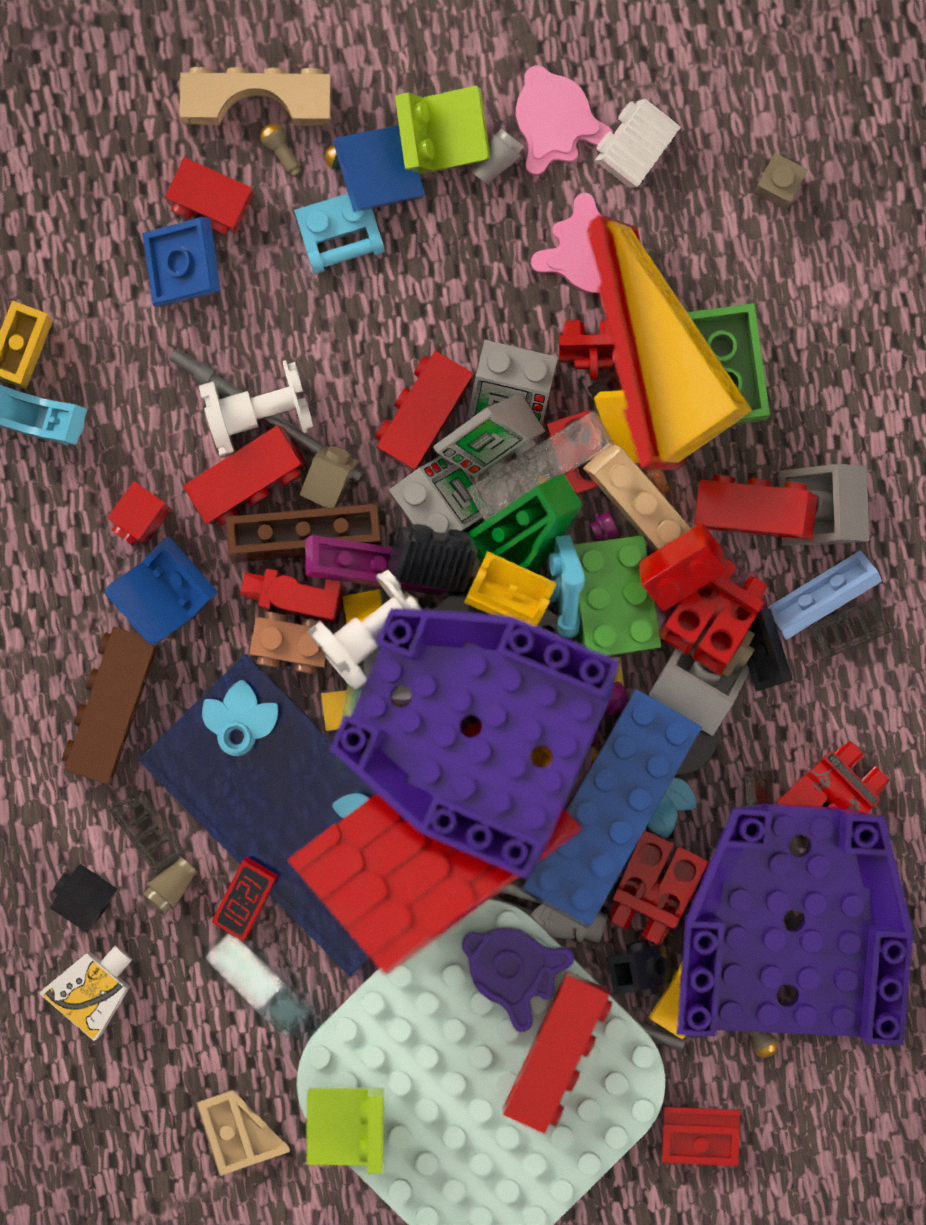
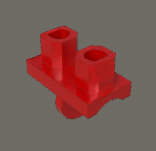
(584, 350)

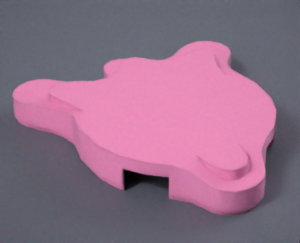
(554, 118)
(574, 255)

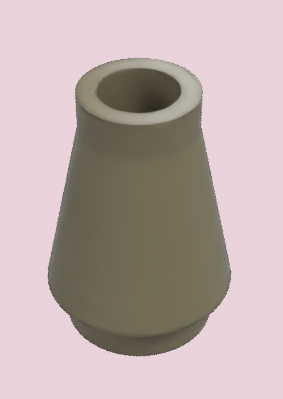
(169, 886)

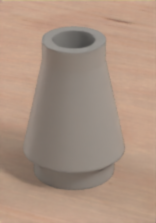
(503, 153)

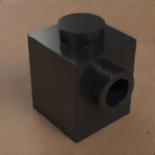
(82, 897)

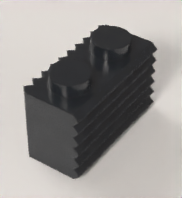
(433, 558)

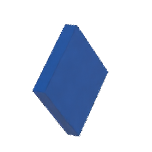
(376, 169)
(181, 262)

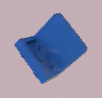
(161, 592)

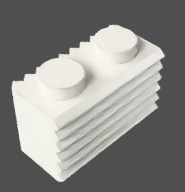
(636, 142)

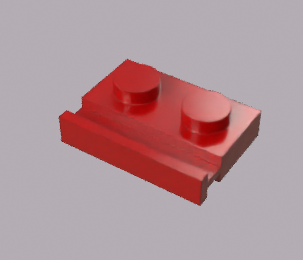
(700, 1136)

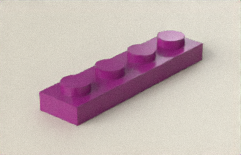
(352, 562)

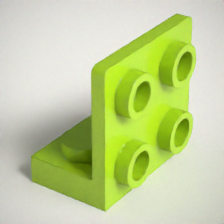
(442, 130)
(346, 1127)

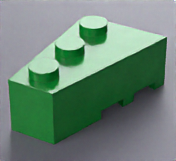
(528, 526)

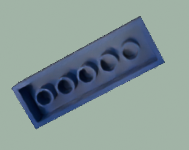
(613, 807)

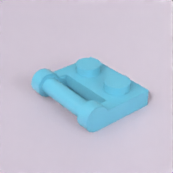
(333, 220)
(570, 581)

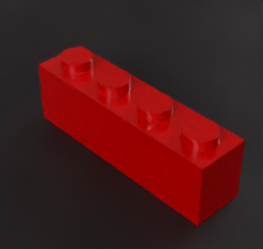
(556, 1052)

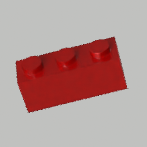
(423, 410)
(246, 476)
(756, 507)

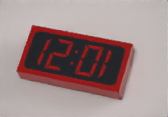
(245, 898)

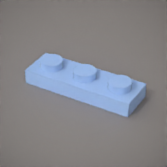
(824, 594)

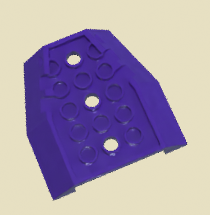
(484, 788)
(842, 959)

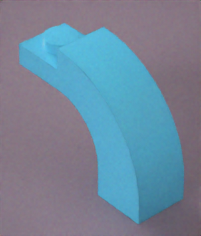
(41, 417)

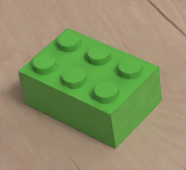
(736, 343)
(613, 605)

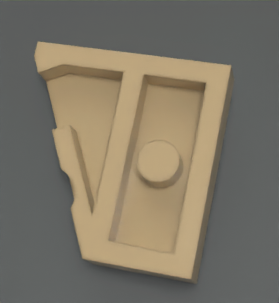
(237, 1133)

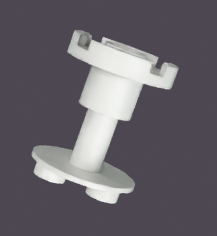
(241, 412)
(358, 638)

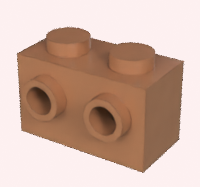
(286, 642)

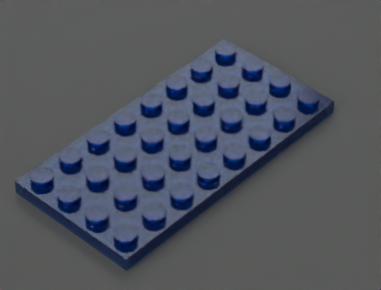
(264, 800)

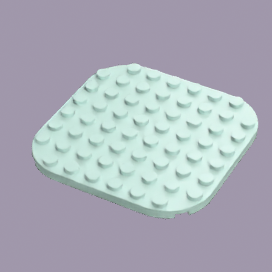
(447, 1073)

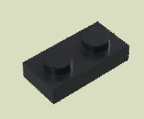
(768, 661)

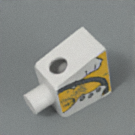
(90, 991)

